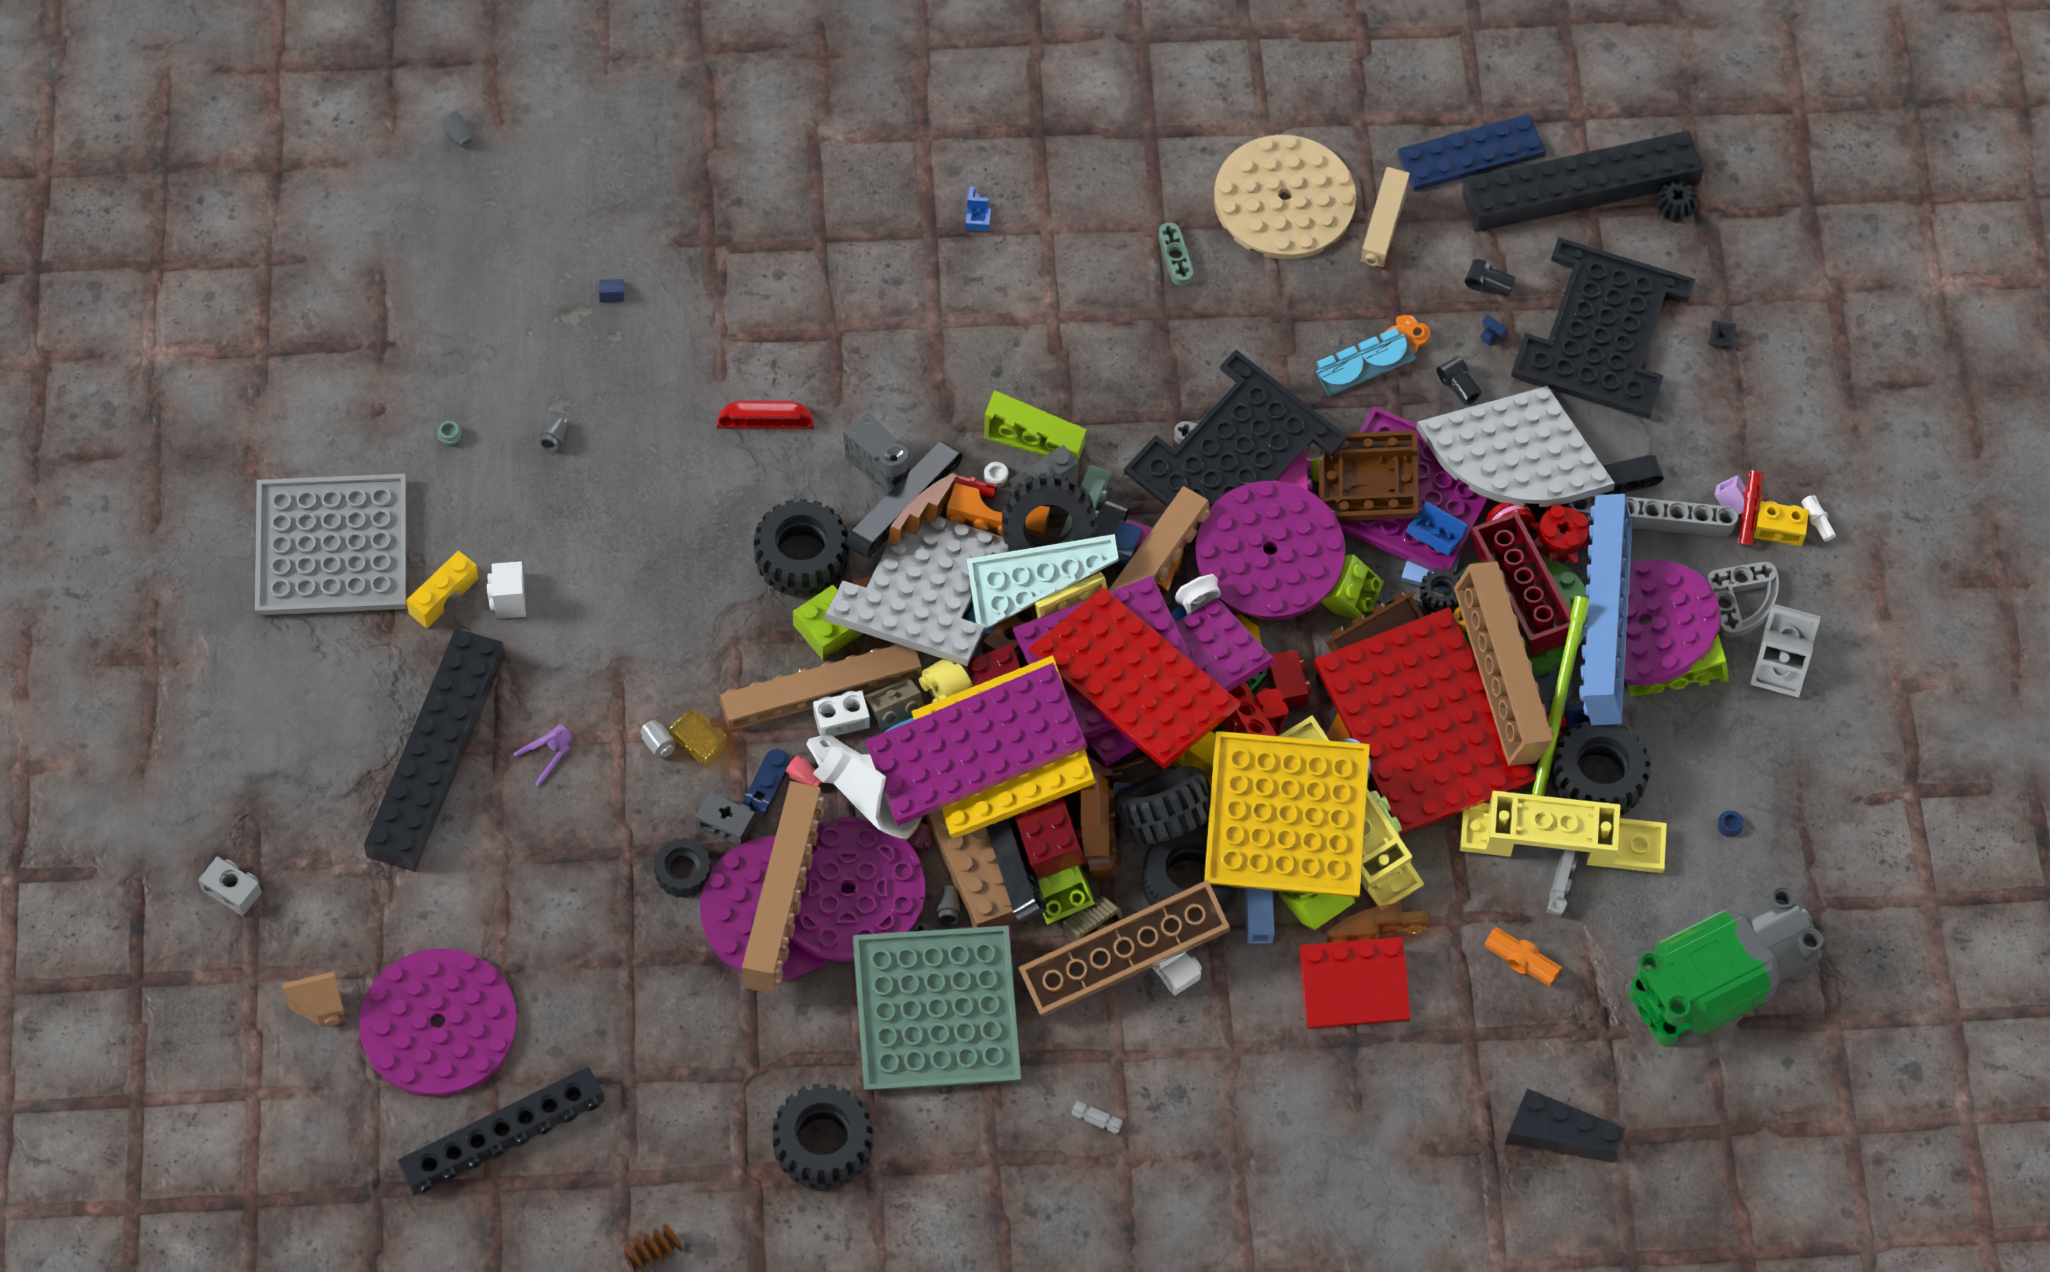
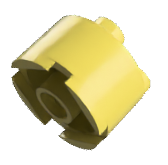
(944, 679)

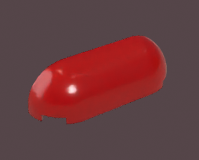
(765, 415)

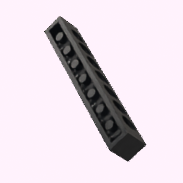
(485, 1129)

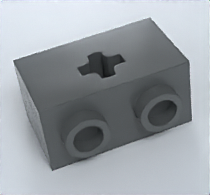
(725, 819)

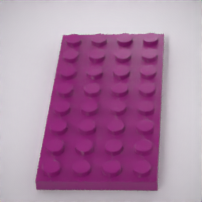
(1218, 648)
(976, 744)

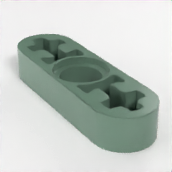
(1172, 263)

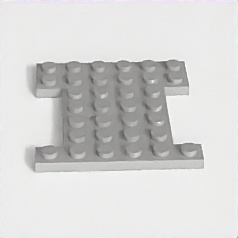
(921, 591)

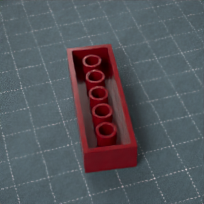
(1533, 593)

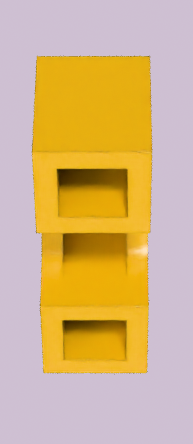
(428, 600)

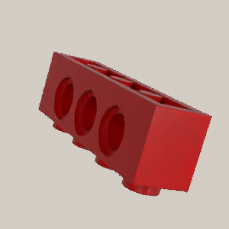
(1249, 716)

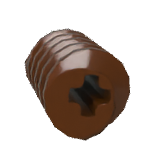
(651, 1248)

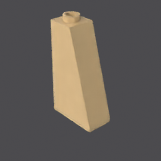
(1385, 217)

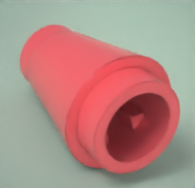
(803, 771)

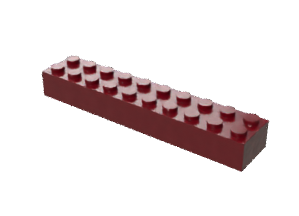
(1048, 828)

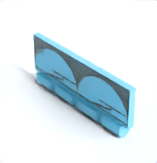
(1370, 362)

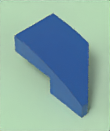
(977, 212)

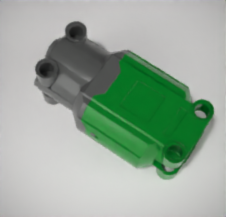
(1724, 967)

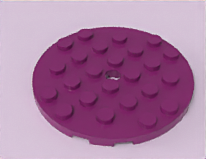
(1284, 517)
(1682, 622)
(886, 891)
(731, 903)
(447, 1058)

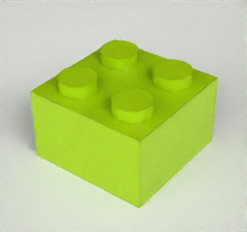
(822, 635)

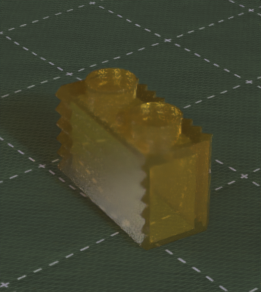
(699, 737)

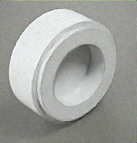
(996, 473)

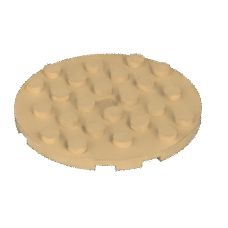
(1292, 228)

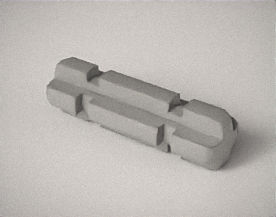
(1097, 1117)

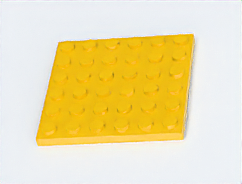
(1019, 793)
(1287, 814)

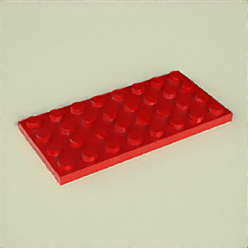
(1135, 678)

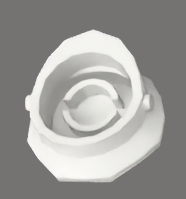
(1198, 592)

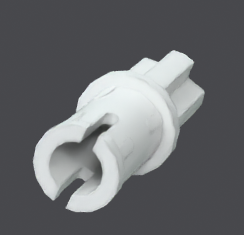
(1818, 518)

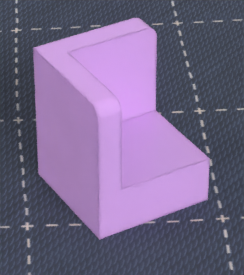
(1731, 493)

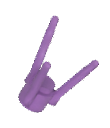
(555, 739)

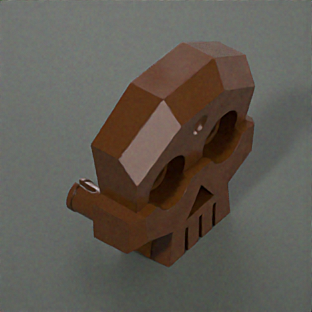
(1099, 828)

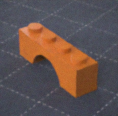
(967, 508)

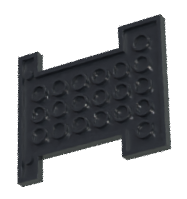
(1602, 330)
(1242, 440)

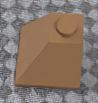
(316, 999)

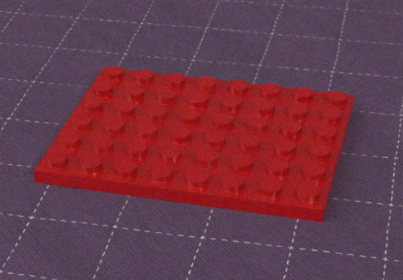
(1425, 718)

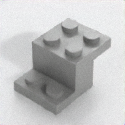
(1785, 650)

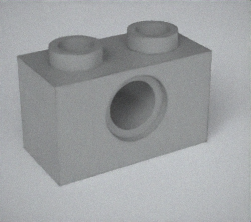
(238, 897)

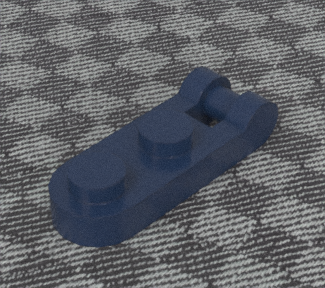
(767, 781)

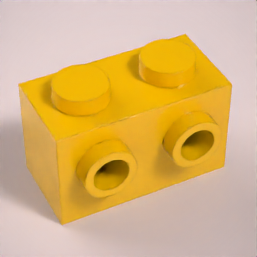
(1781, 523)

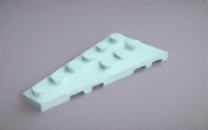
(1017, 579)

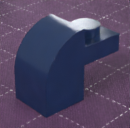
(1127, 541)

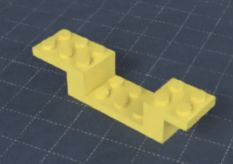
(1564, 825)
(1385, 859)

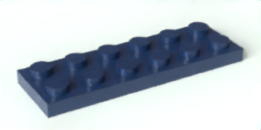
(1471, 152)

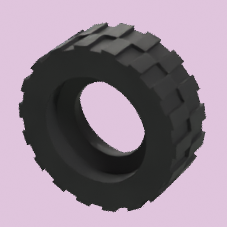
(677, 849)

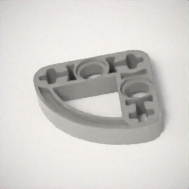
(1727, 590)

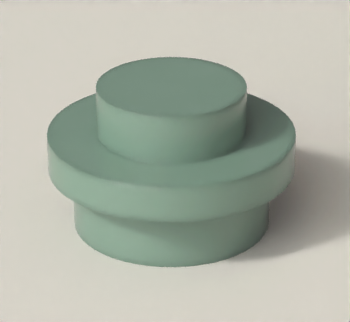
(449, 433)

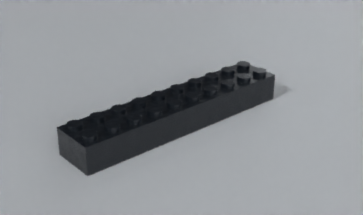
(1581, 180)
(434, 750)

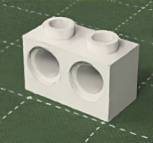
(843, 720)

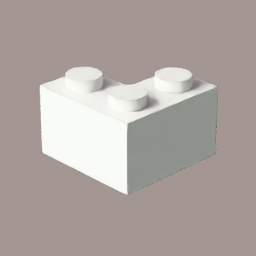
(506, 590)

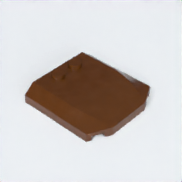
(1372, 477)

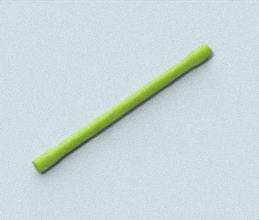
(1577, 618)

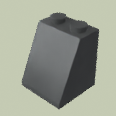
(1057, 461)

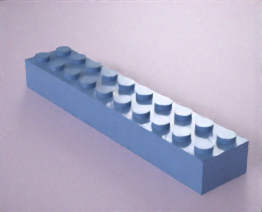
(1606, 610)

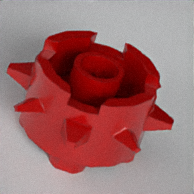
(1561, 534)

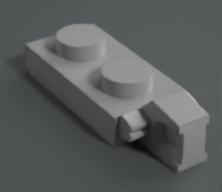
(1561, 882)

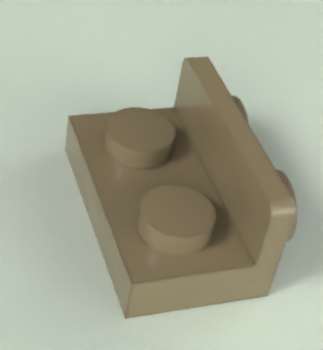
(894, 702)

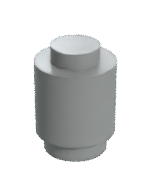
(658, 739)

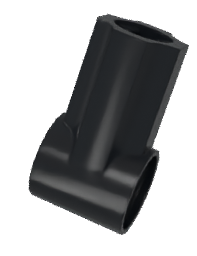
(1482, 277)
(1456, 375)

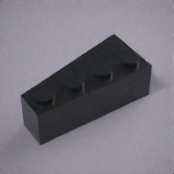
(1563, 1128)

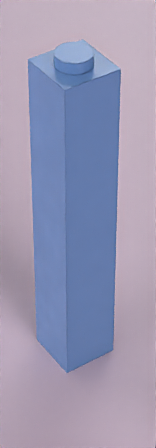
(1259, 915)

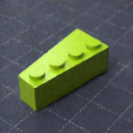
(1030, 428)
(1710, 668)

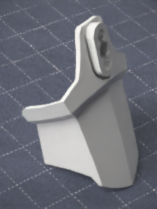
(858, 781)

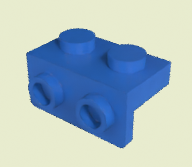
(1437, 529)

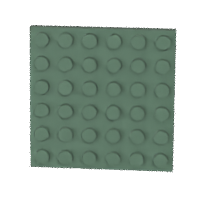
(936, 1008)

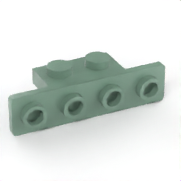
(1095, 483)

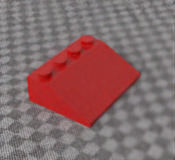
(1354, 982)

